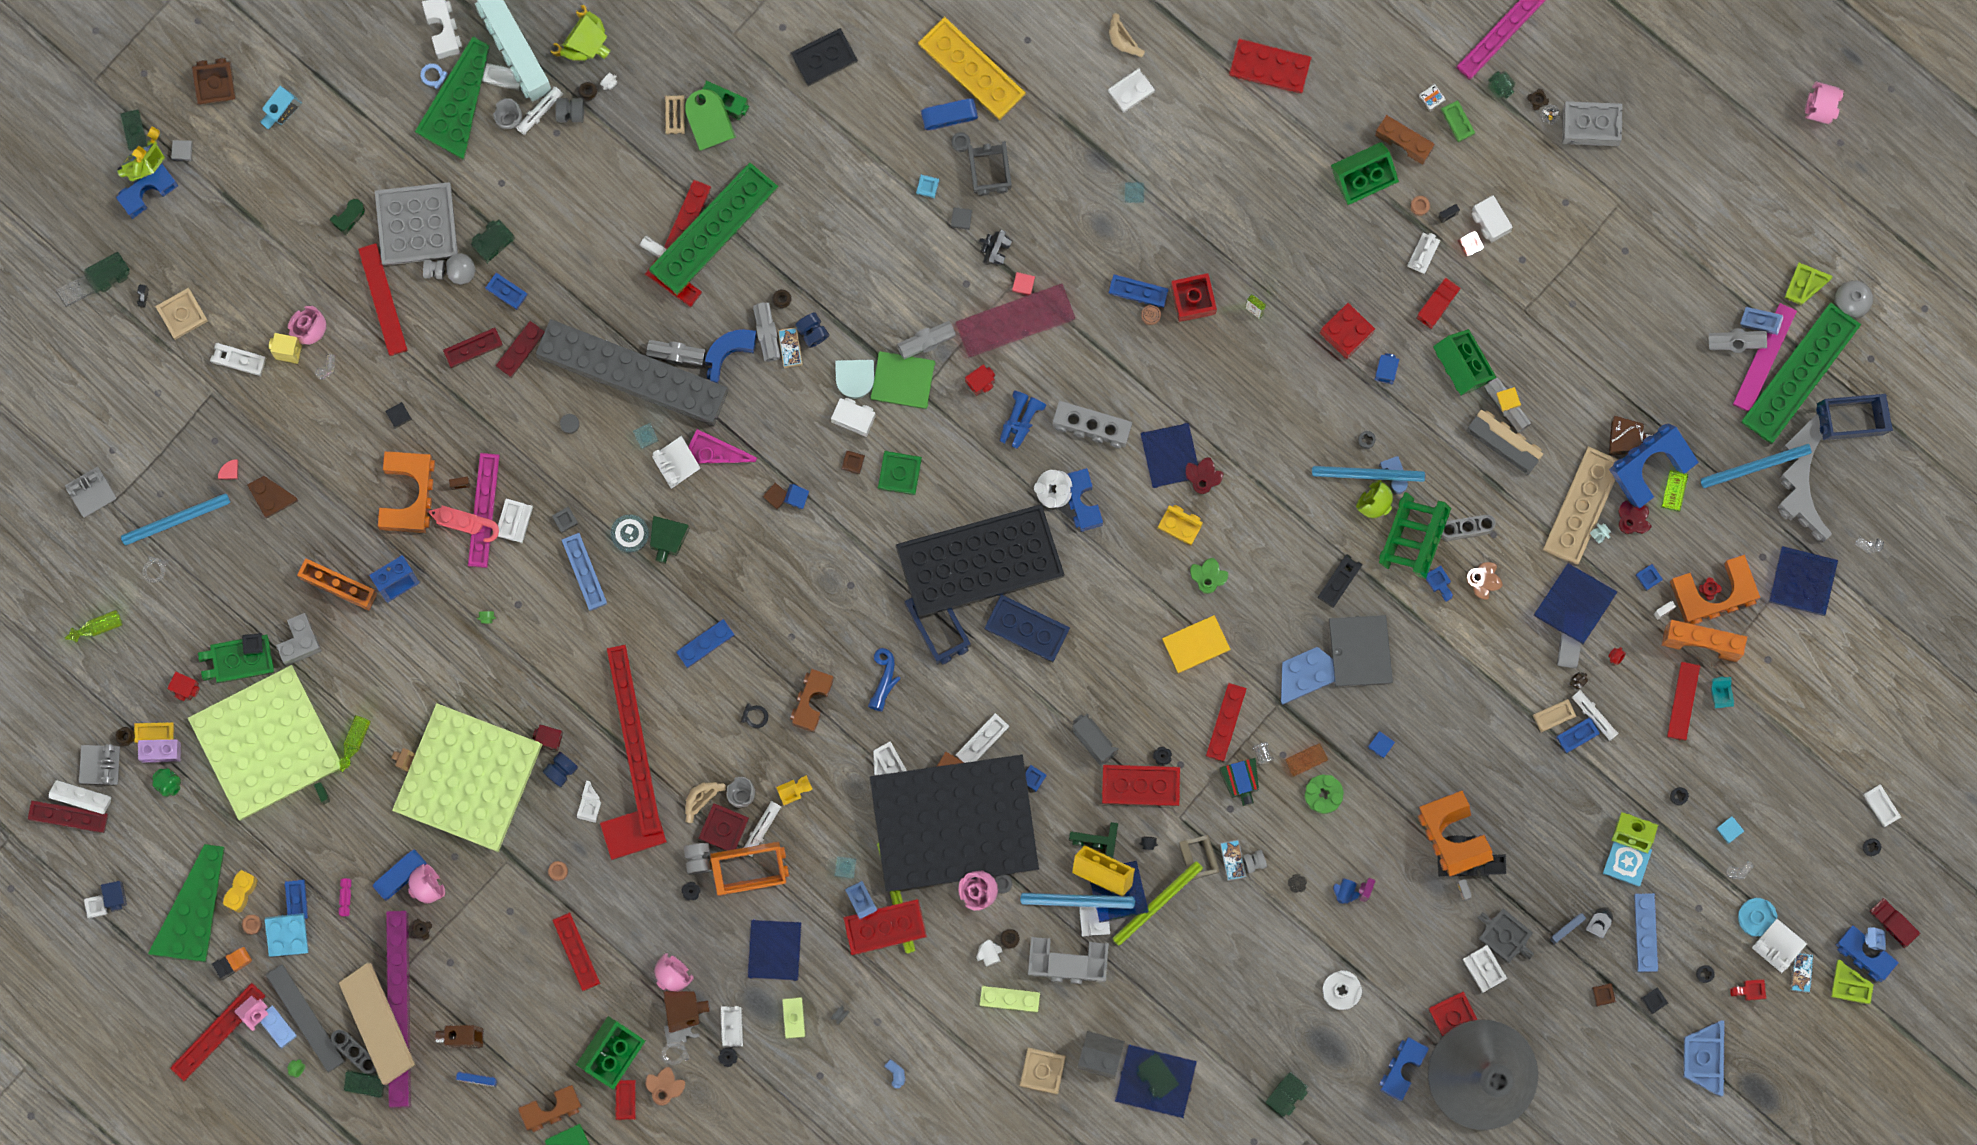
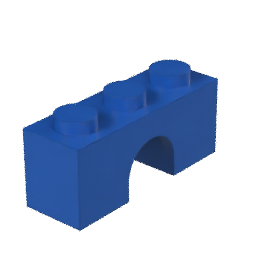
(132, 197)
(1086, 516)
(1852, 945)
(1394, 1083)

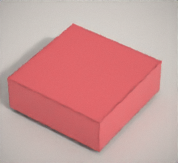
(1023, 283)

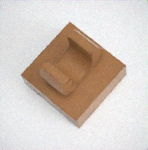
(403, 759)

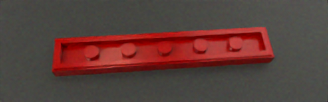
(382, 299)
(213, 1036)

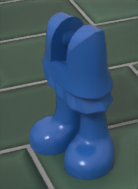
(1020, 428)

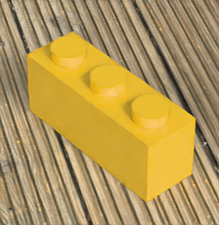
(1103, 870)

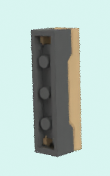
(1505, 442)

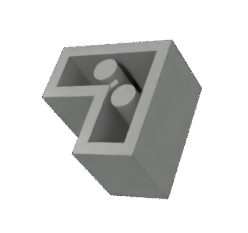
(304, 641)

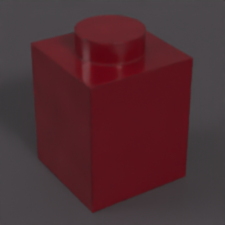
(548, 737)

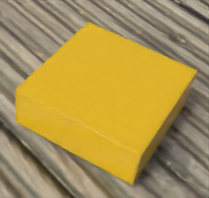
(1508, 399)

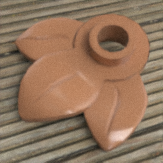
(1487, 580)
(664, 1083)

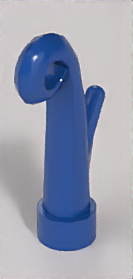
(885, 685)

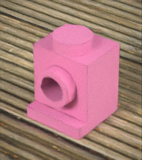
(252, 1012)

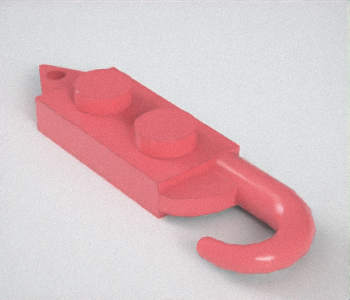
(463, 521)

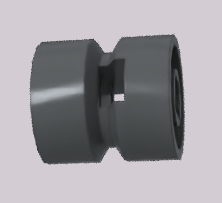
(570, 110)

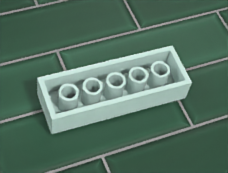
(515, 48)

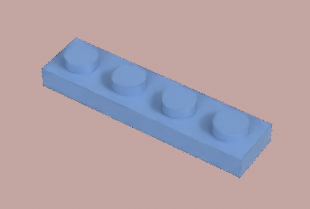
(584, 572)
(1646, 932)

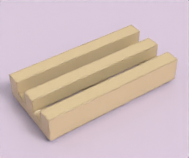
(675, 130)

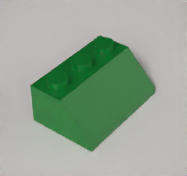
(1365, 173)
(1464, 362)
(610, 1052)

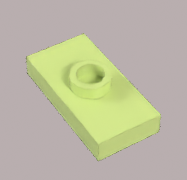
(793, 1018)

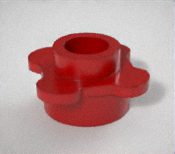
(1710, 583)

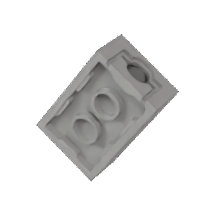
(1592, 123)

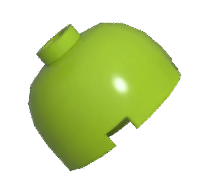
(1376, 501)

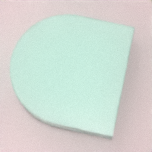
(855, 377)

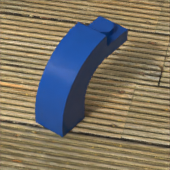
(725, 345)

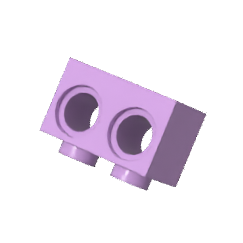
(159, 751)

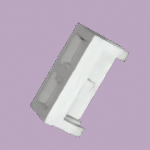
(731, 1026)

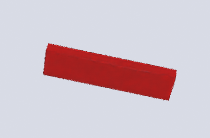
(1683, 701)
(576, 951)

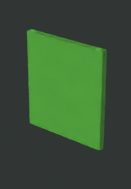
(902, 380)

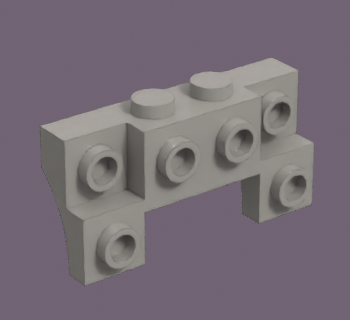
(1068, 966)

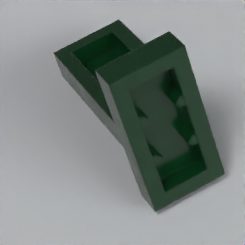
(1096, 841)

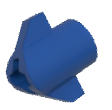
(1346, 891)

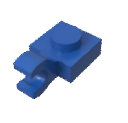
(1438, 581)

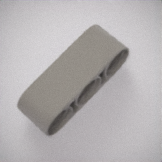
(1475, 522)
(1568, 652)

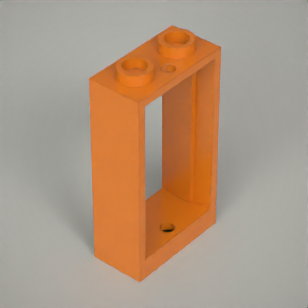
(749, 884)

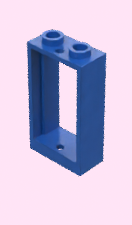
(396, 581)

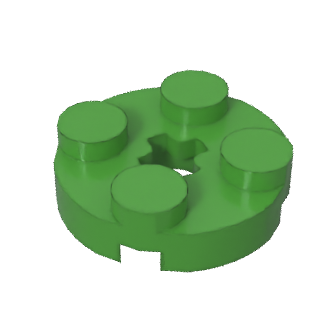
(1329, 784)

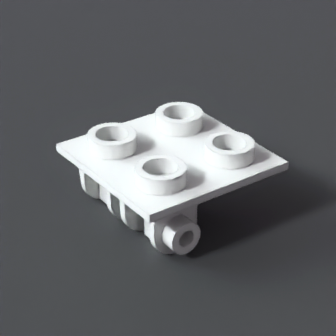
(676, 462)
(1779, 945)

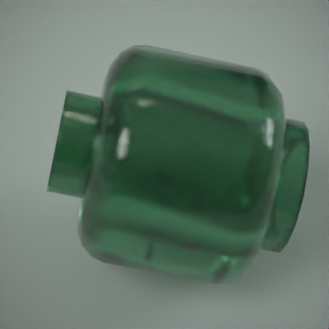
(1501, 84)

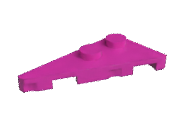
(712, 450)

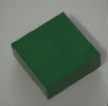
(322, 793)

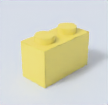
(285, 348)

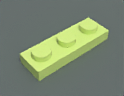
(1009, 999)

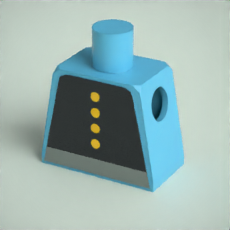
(282, 101)

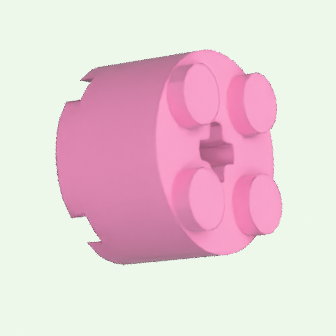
(1823, 103)

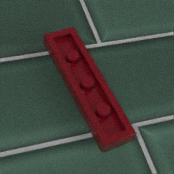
(67, 816)

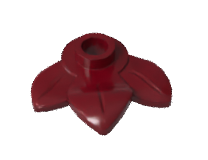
(1203, 472)
(1635, 516)

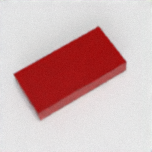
(626, 1100)

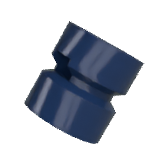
(812, 323)
(560, 769)

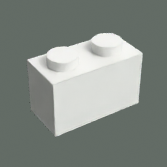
(1491, 219)
(853, 417)

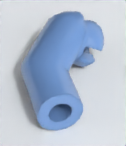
(898, 1074)

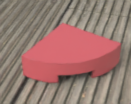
(229, 470)

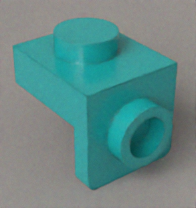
(1722, 692)

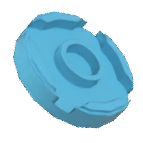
(1756, 916)

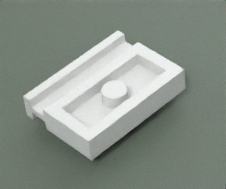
(1131, 90)
(514, 520)
(1090, 923)
(1484, 969)

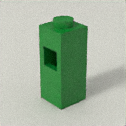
(734, 104)

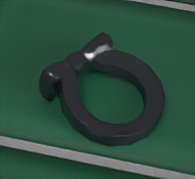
(748, 707)

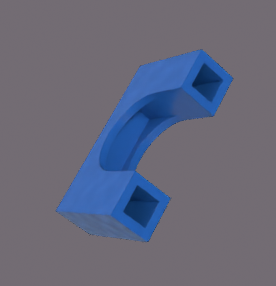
(1629, 469)

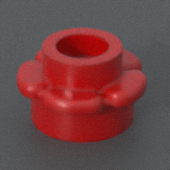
(1617, 655)

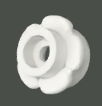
(609, 81)

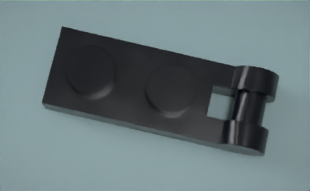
(1339, 581)

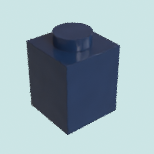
(114, 895)

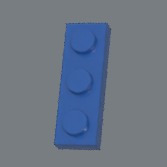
(1138, 291)
(705, 643)

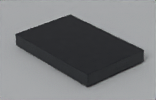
(824, 57)

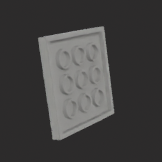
(416, 223)

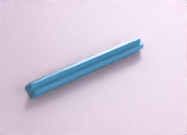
(1756, 466)
(1362, 473)
(175, 519)
(1077, 900)

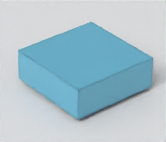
(927, 186)
(1730, 829)

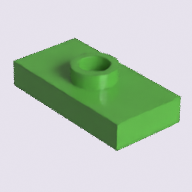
(1458, 121)

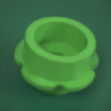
(486, 617)
(295, 1068)

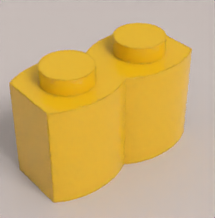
(237, 896)

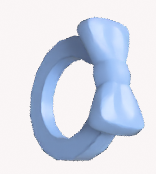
(436, 84)

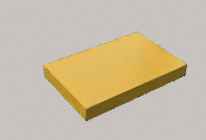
(1196, 644)

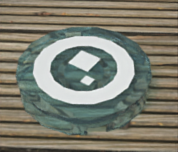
(629, 533)

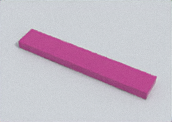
(1498, 37)
(1763, 362)
(484, 508)

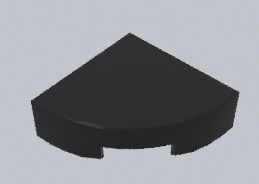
(143, 291)

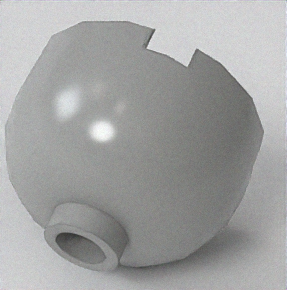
(1854, 299)

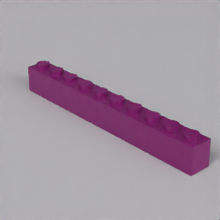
(399, 996)

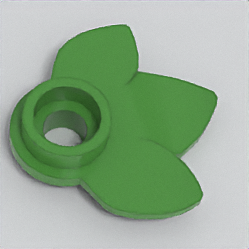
(1208, 573)

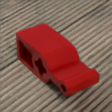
(1438, 303)

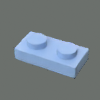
(1876, 939)
(278, 1027)

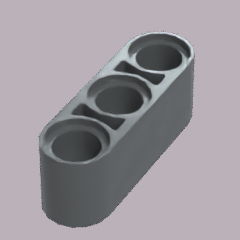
(346, 1047)

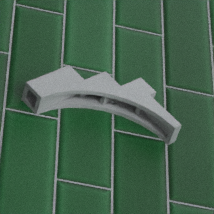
(1796, 478)

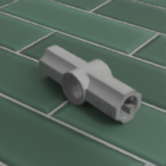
(766, 332)
(926, 340)
(1728, 341)
(675, 353)
(1515, 416)

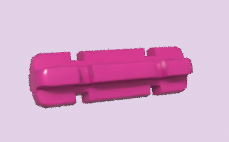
(345, 895)

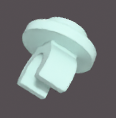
(1600, 533)

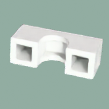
(445, 43)

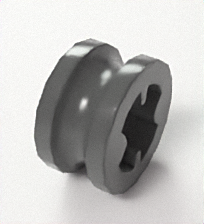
(1369, 434)
(839, 1015)

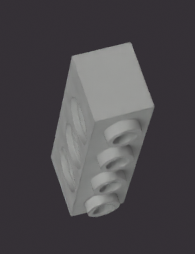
(1103, 421)

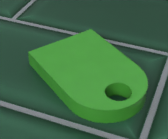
(710, 120)

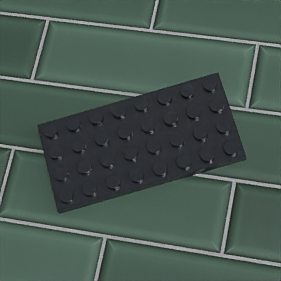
(979, 560)

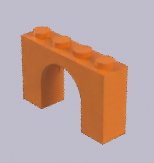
(415, 516)
(1695, 608)
(1728, 645)
(1454, 856)

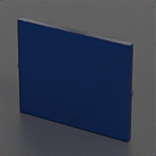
(1575, 603)
(1136, 1093)

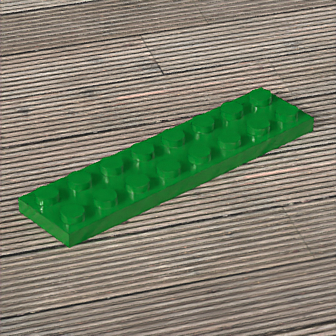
(713, 228)
(1801, 373)

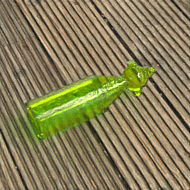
(96, 626)
(354, 740)

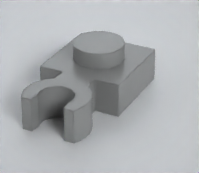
(679, 1035)

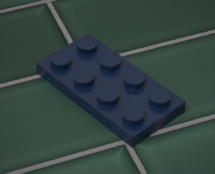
(1027, 628)

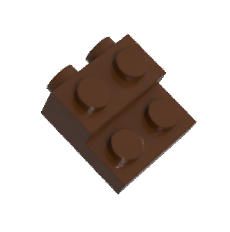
(213, 81)

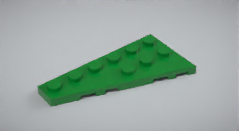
(454, 107)
(190, 920)

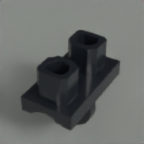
(999, 240)

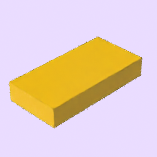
(153, 731)

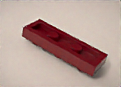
(473, 347)
(520, 349)

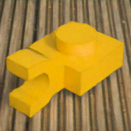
(791, 791)

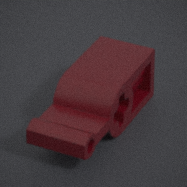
(1894, 923)

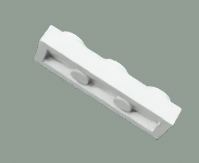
(983, 739)
(80, 797)

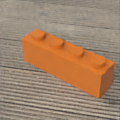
(337, 584)

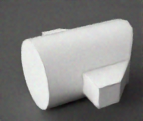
(989, 953)

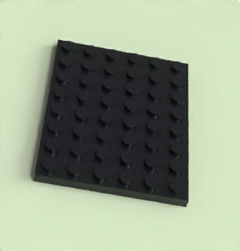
(953, 822)

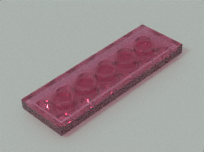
(1015, 320)

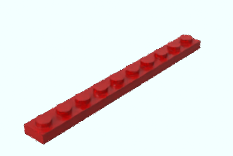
(634, 740)

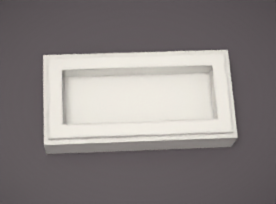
(500, 76)
(1882, 806)

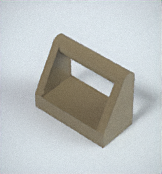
(1188, 860)

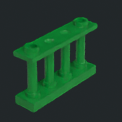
(1427, 547)

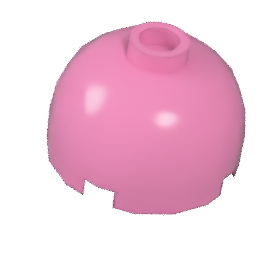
(307, 325)
(424, 885)
(978, 892)
(672, 974)

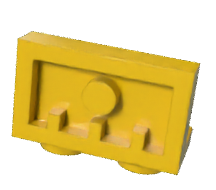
(1180, 524)

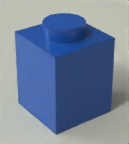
(1387, 368)

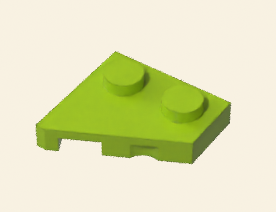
(1805, 283)
(1850, 985)

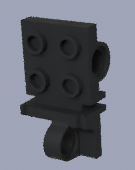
(1493, 867)

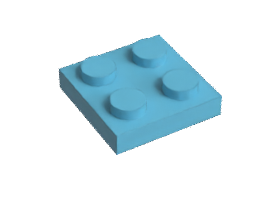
(286, 935)

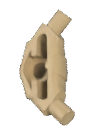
(1121, 38)
(699, 797)

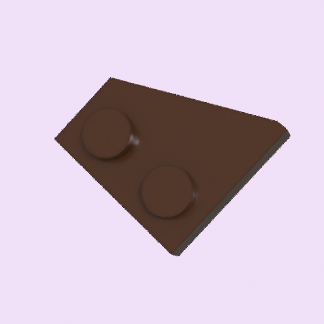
(270, 496)

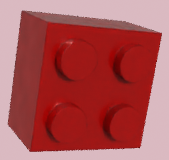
(1193, 297)
(1347, 331)

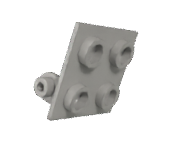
(90, 492)
(99, 764)

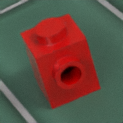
(981, 380)
(183, 687)

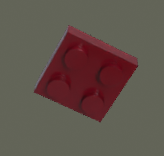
(723, 828)

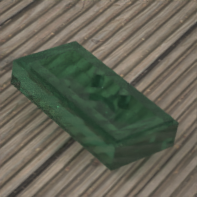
(133, 129)
(363, 1084)

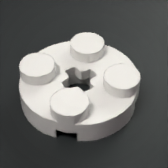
(1044, 485)
(1347, 1000)

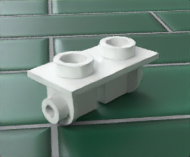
(1424, 252)

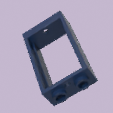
(1880, 412)
(946, 656)

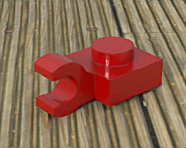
(1752, 990)

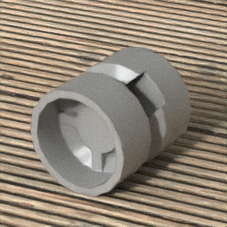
(697, 858)

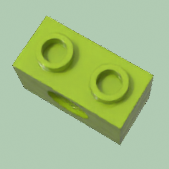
(1634, 832)

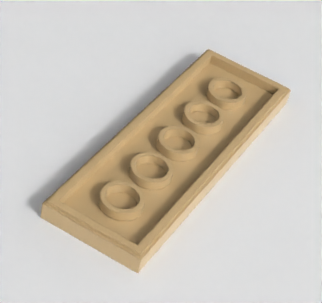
(1581, 507)
(376, 1023)

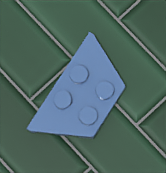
(1305, 674)
(1706, 1058)

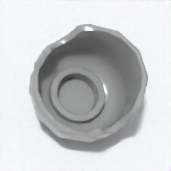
(507, 114)
(460, 268)
(740, 792)

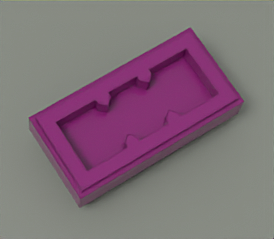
(1366, 889)

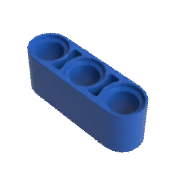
(949, 114)
(398, 875)

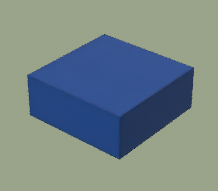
(796, 496)
(1649, 577)
(1381, 744)
(1034, 778)

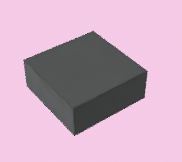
(961, 218)
(565, 519)

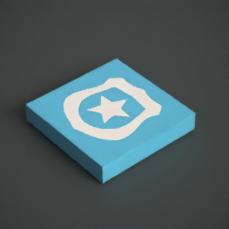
(1626, 864)

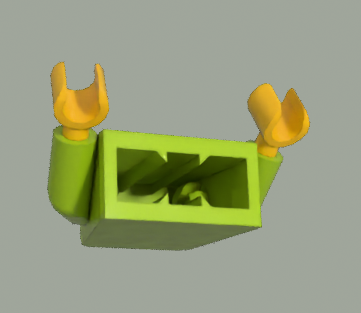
(584, 39)
(143, 160)

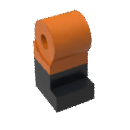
(232, 963)

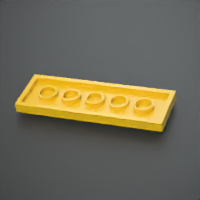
(972, 68)

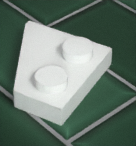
(887, 760)

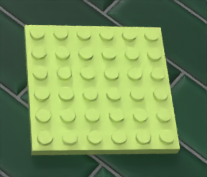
(265, 742)
(467, 777)

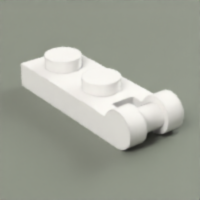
(238, 359)

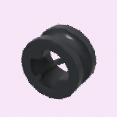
(1682, 791)
(1874, 852)
(1708, 969)

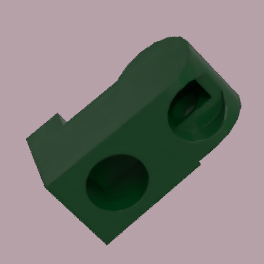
(349, 217)

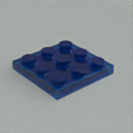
(1803, 581)

